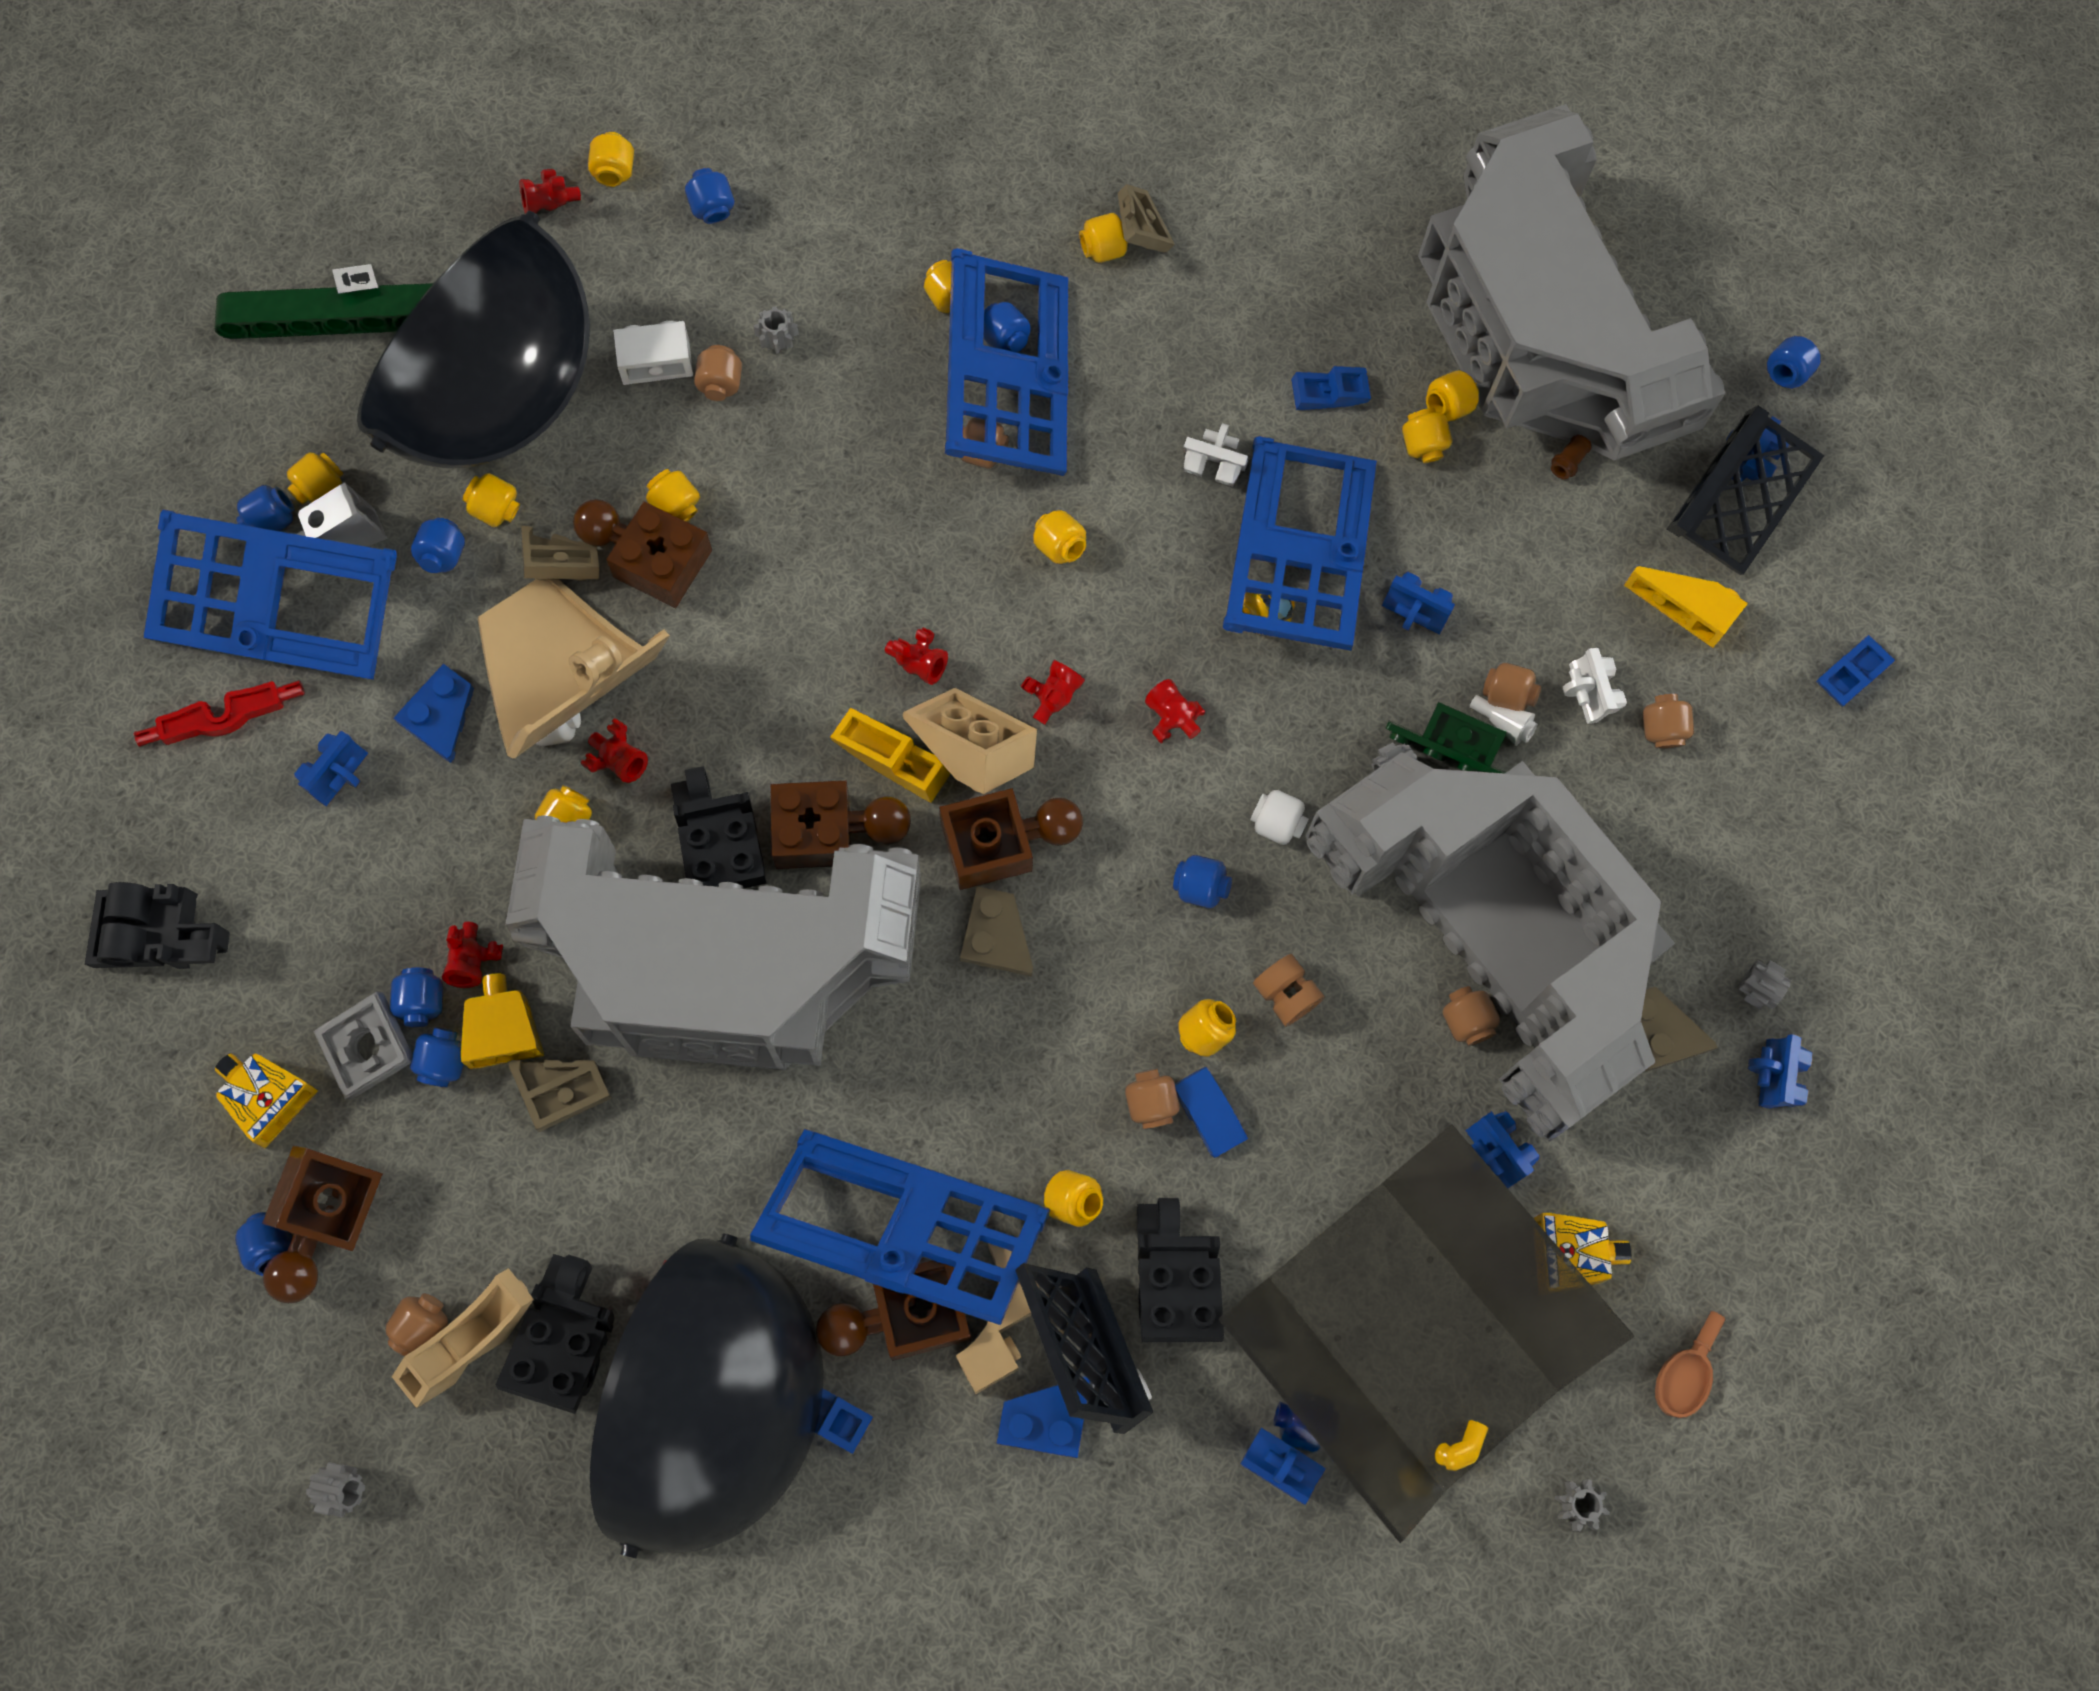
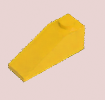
(1692, 602)

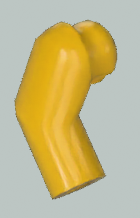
(1464, 1452)

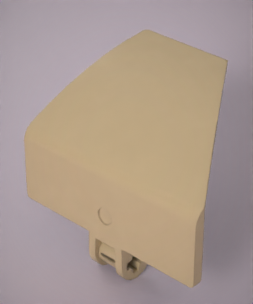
(552, 660)

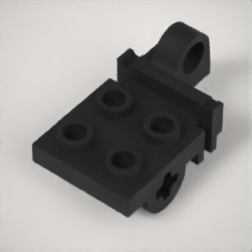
(716, 834)
(150, 928)
(1177, 1278)
(560, 1343)

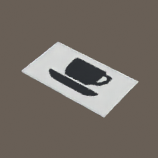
(354, 278)

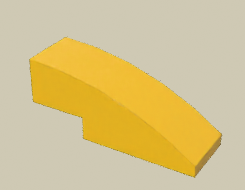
(891, 754)

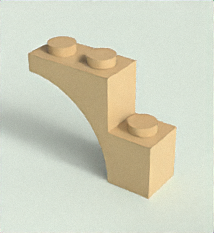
(472, 1334)
(991, 1356)

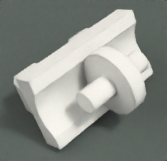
(1199, 452)
(1591, 685)

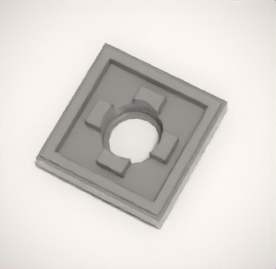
(341, 1040)

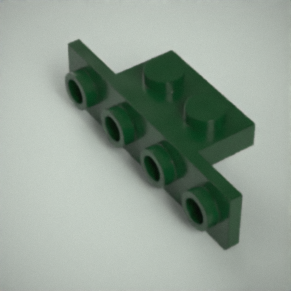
(1455, 736)

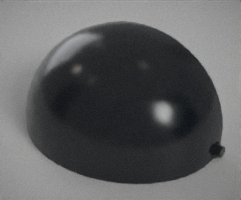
(482, 353)
(705, 1402)

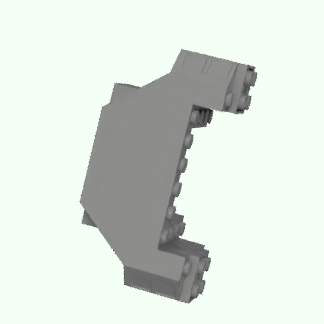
(1542, 305)
(1528, 903)
(709, 966)

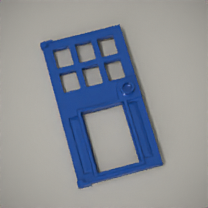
(1007, 369)
(1302, 549)
(260, 591)
(906, 1237)

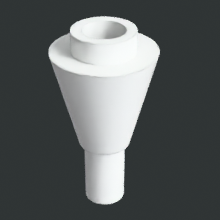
(1517, 724)

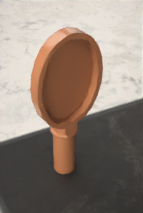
(1688, 1374)

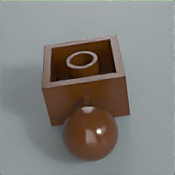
(651, 553)
(827, 803)
(1000, 820)
(295, 1209)
(845, 1328)

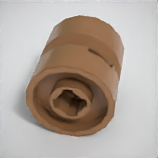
(1280, 979)

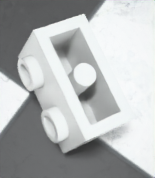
(653, 352)

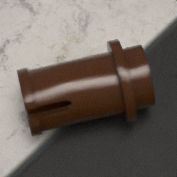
(1566, 463)

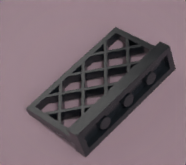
(1726, 466)
(1103, 1353)

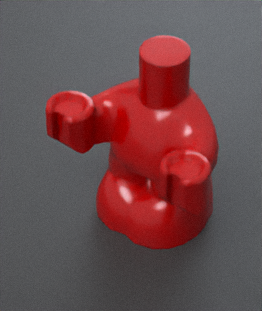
(547, 195)
(918, 658)
(1055, 692)
(1173, 710)
(616, 754)
(466, 956)

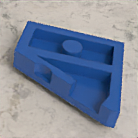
(438, 711)
(1041, 1423)

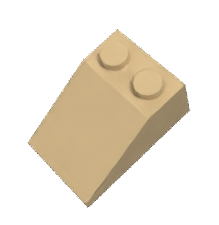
(974, 739)

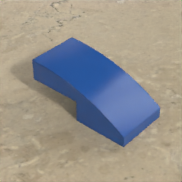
(1330, 390)
(1855, 671)
(1210, 1112)
(841, 1422)

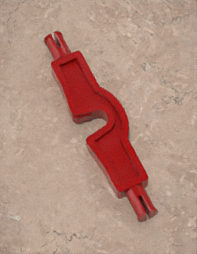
(200, 719)

